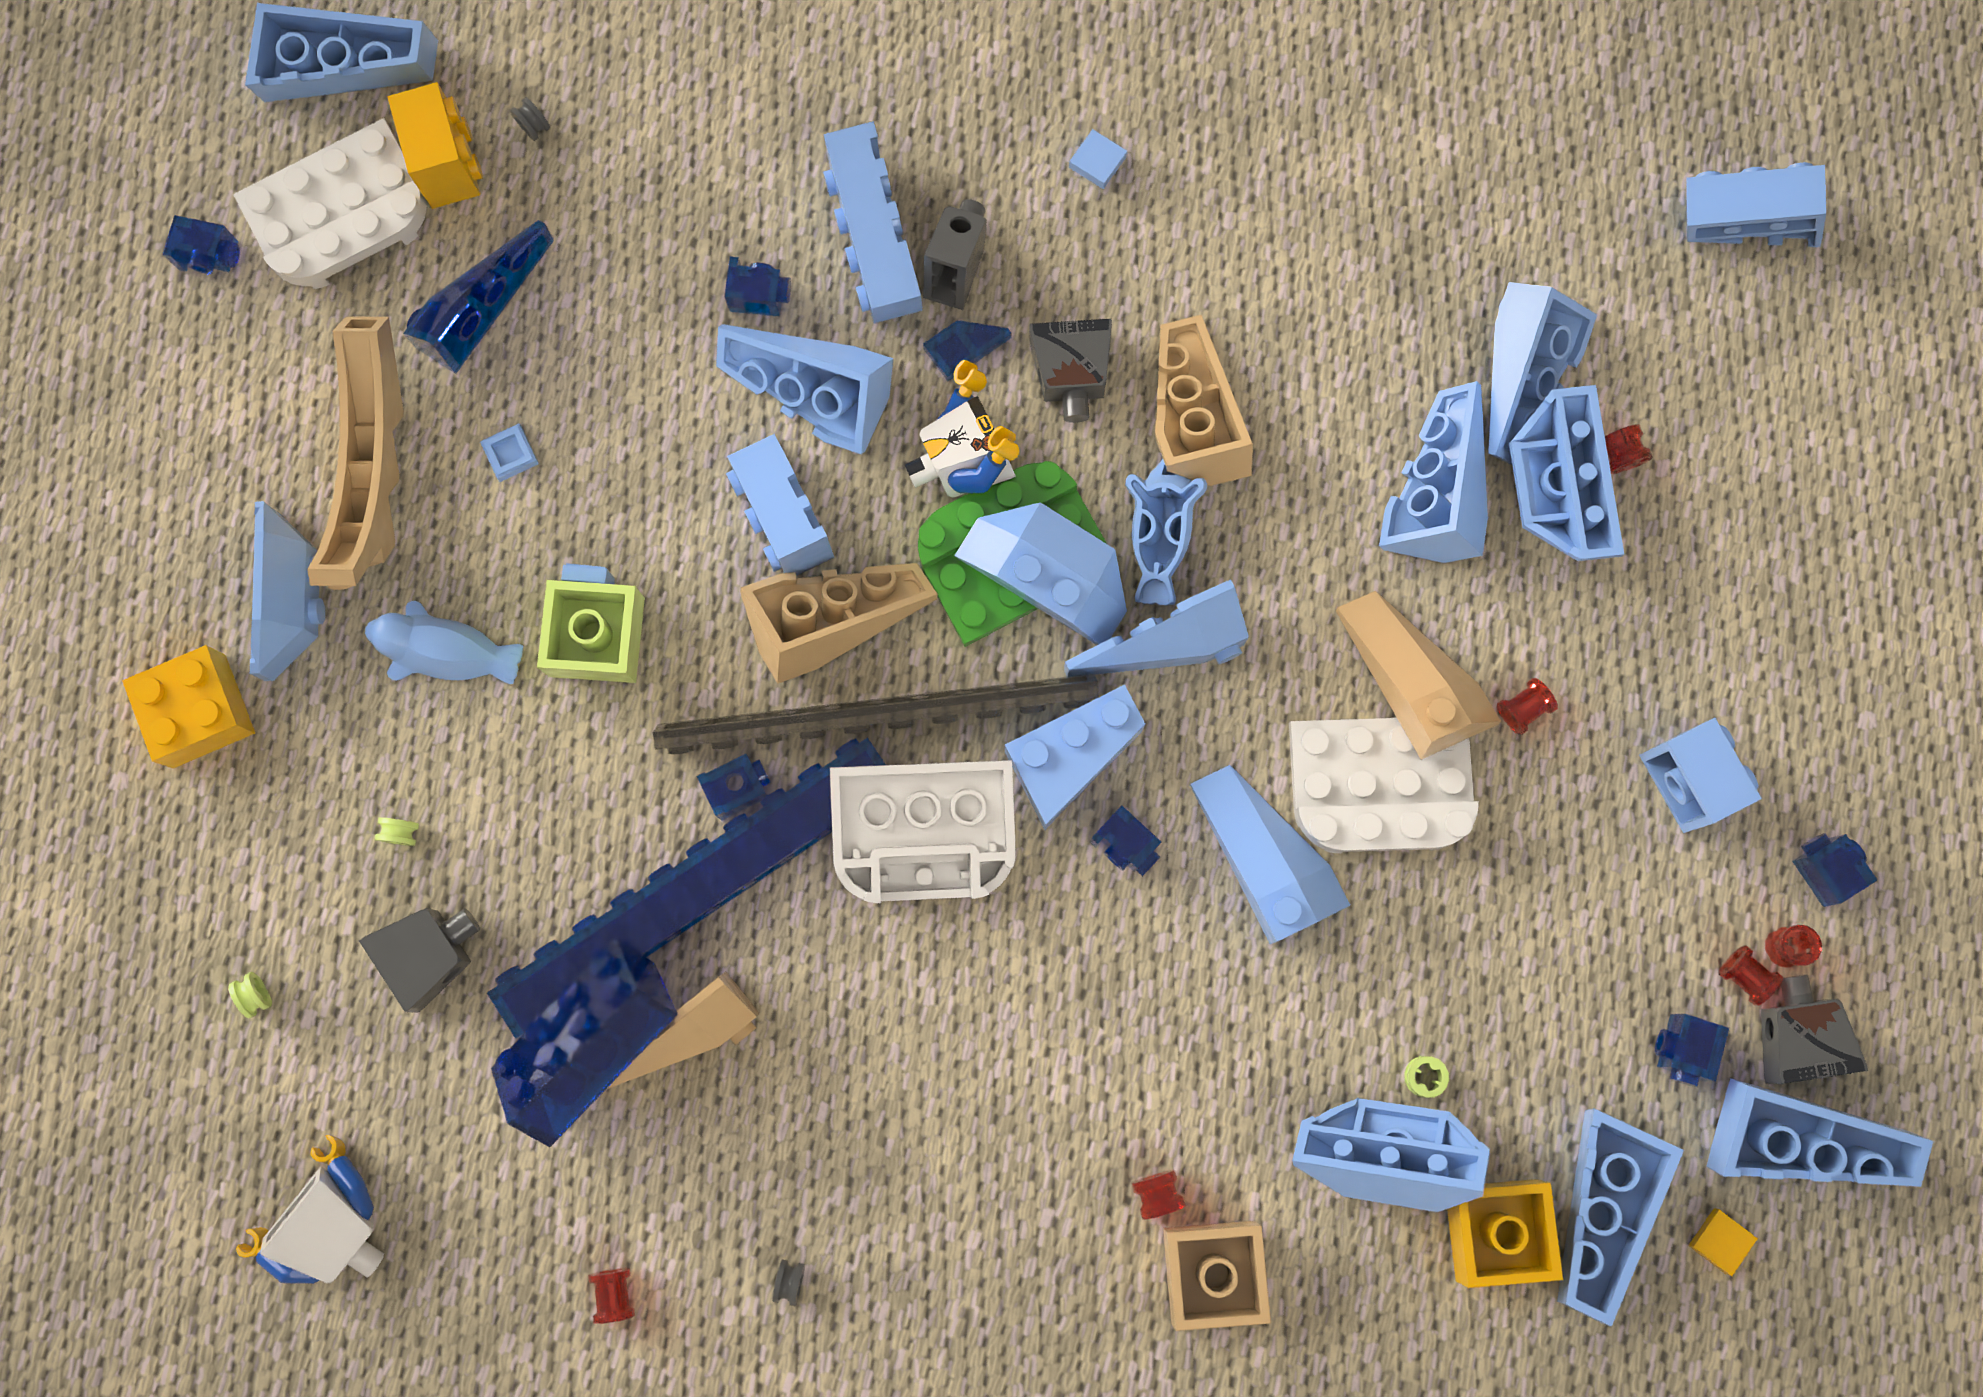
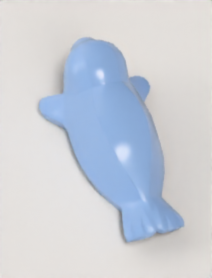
(1161, 529)
(439, 647)

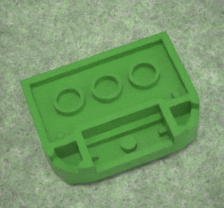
(969, 597)

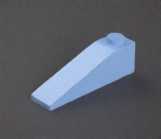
(1533, 345)
(822, 381)
(1445, 497)
(1196, 633)
(1274, 865)

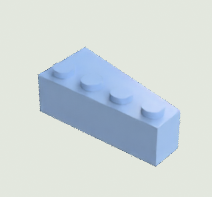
(334, 52)
(872, 223)
(1804, 1140)
(1612, 1211)

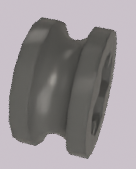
(530, 119)
(788, 1282)

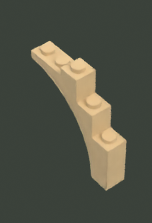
(367, 469)

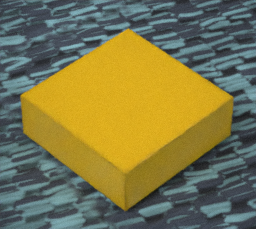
(1723, 1242)

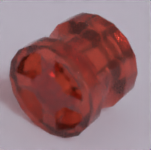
(1626, 449)
(1158, 1194)

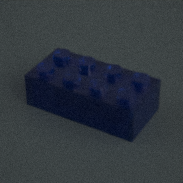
(582, 1042)

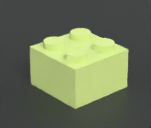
(591, 631)

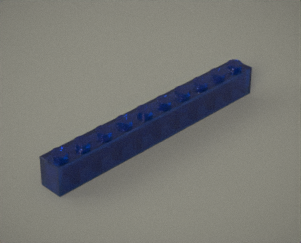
(684, 893)

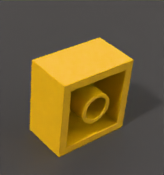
(436, 145)
(188, 707)
(1506, 1236)

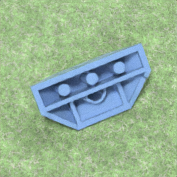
(1567, 477)
(1050, 567)
(283, 601)
(1393, 1155)

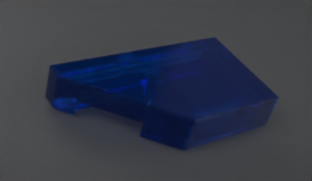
(963, 342)

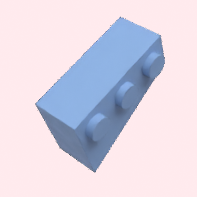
(1757, 205)
(778, 507)
(1071, 751)

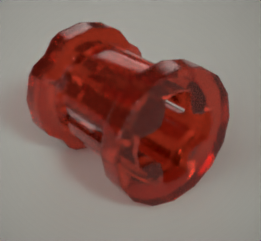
(1527, 706)
(1802, 937)
(1750, 975)
(611, 1295)

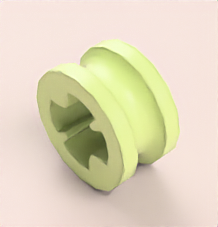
(396, 831)
(250, 995)
(1432, 1064)

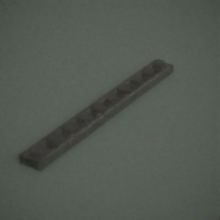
(858, 715)

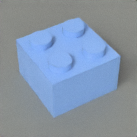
(1701, 776)

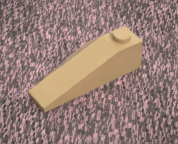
(1196, 410)
(818, 618)
(1422, 684)
(701, 1025)

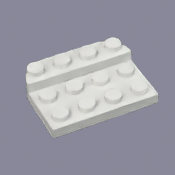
(334, 207)
(1370, 791)
(923, 829)

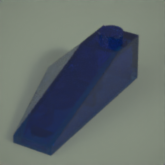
(464, 310)

